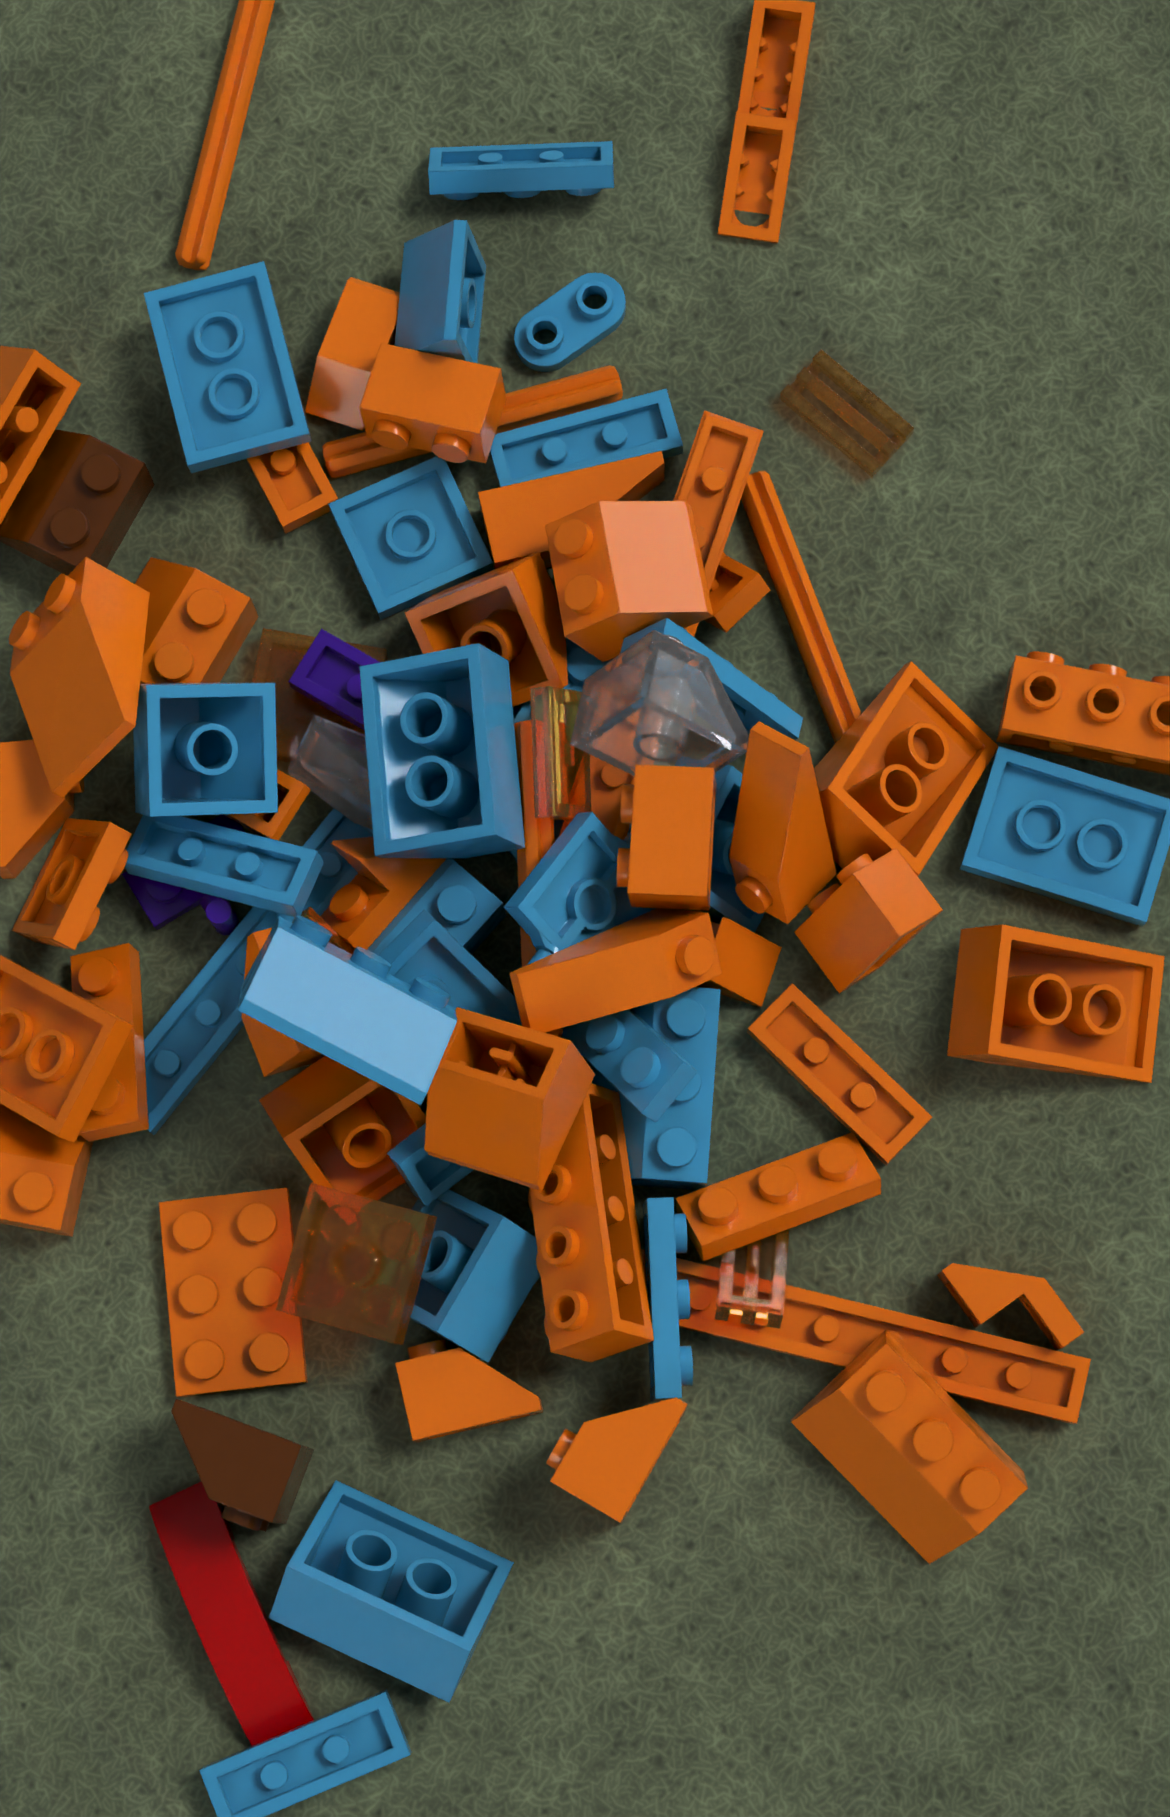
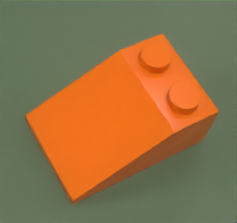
(80, 669)
(901, 772)
(1055, 1004)

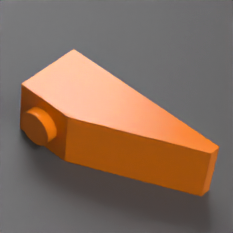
(518, 512)
(779, 829)
(618, 969)

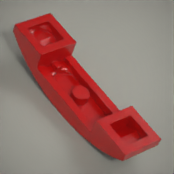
(229, 1615)

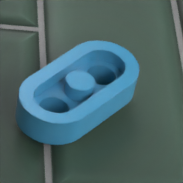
(571, 320)

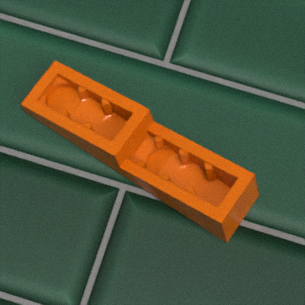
(763, 137)

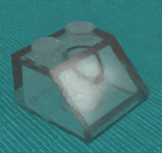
(658, 709)

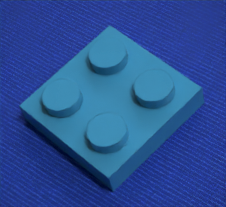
(411, 536)

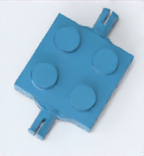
(573, 889)

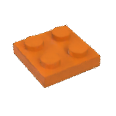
(71, 883)

